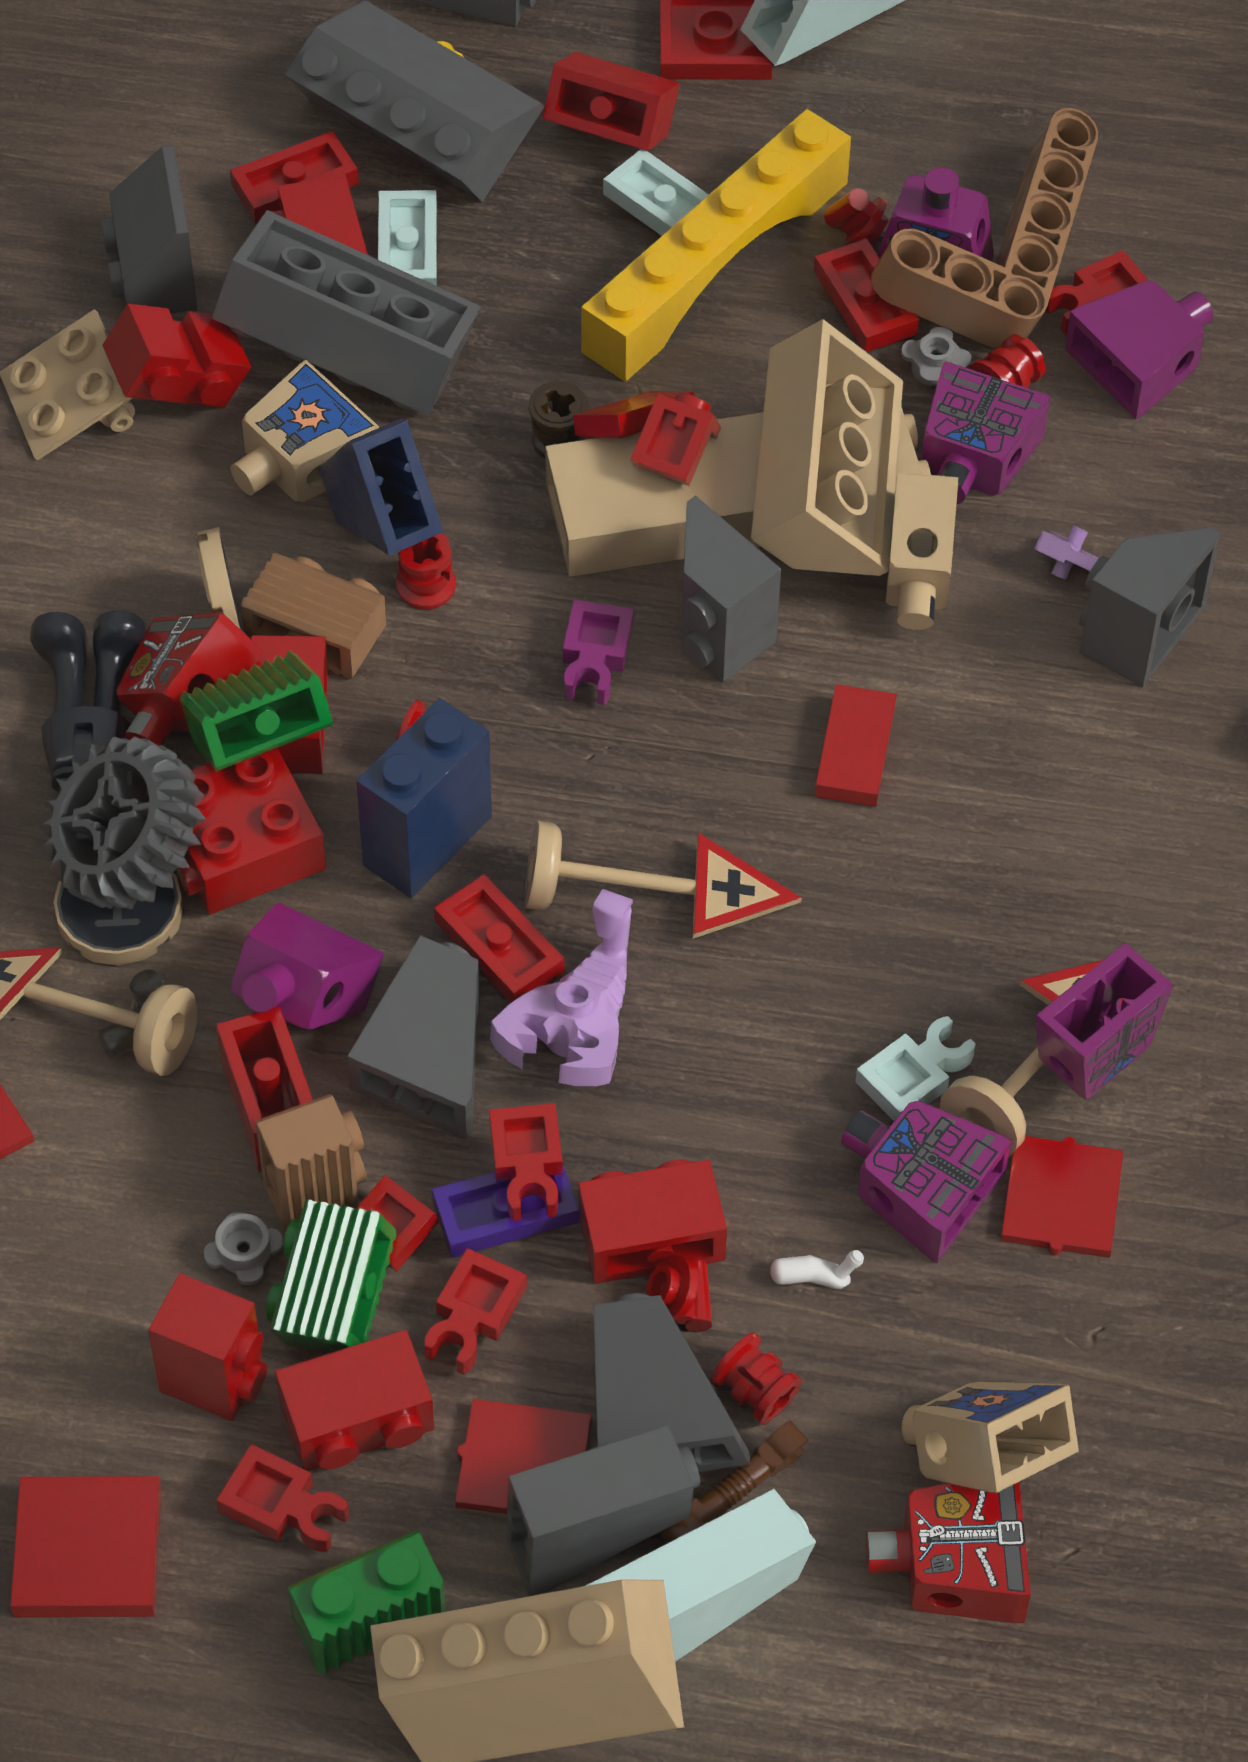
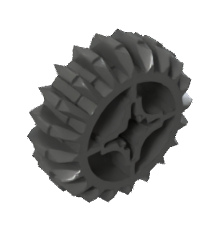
(109, 813)

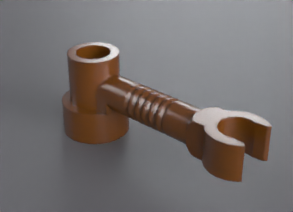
(770, 1458)

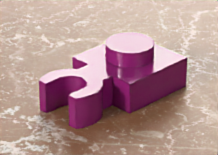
(594, 644)

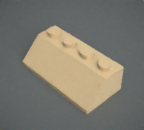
(827, 455)
(531, 1672)

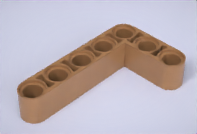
(1007, 296)

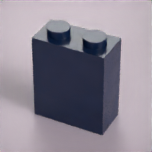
(425, 797)

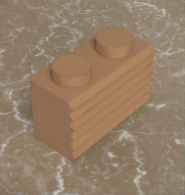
(306, 601)
(310, 1156)

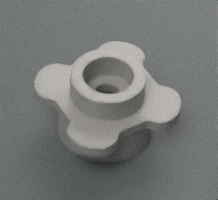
(931, 352)
(242, 1229)

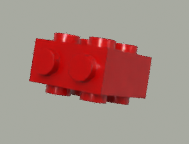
(253, 833)

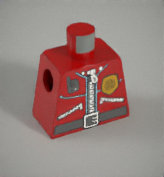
(177, 658)
(959, 1552)

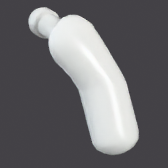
(815, 1270)

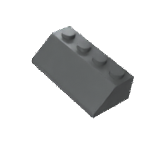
(415, 96)
(345, 312)

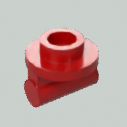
(858, 216)
(684, 1291)

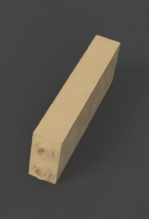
(630, 517)

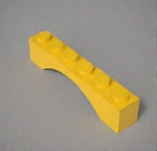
(647, 300)

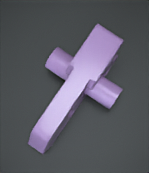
(1066, 551)

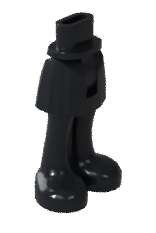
(63, 645)

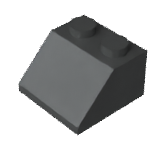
(151, 237)
(727, 594)
(1146, 599)

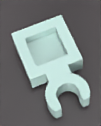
(913, 1072)

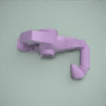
(580, 1010)

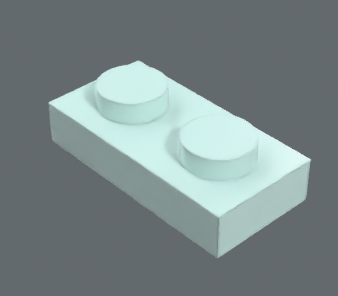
(652, 191)
(409, 232)

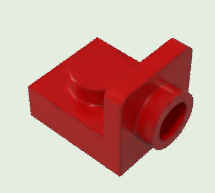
(675, 437)

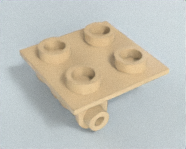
(66, 387)

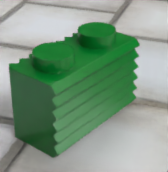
(256, 711)
(330, 1277)
(373, 1588)

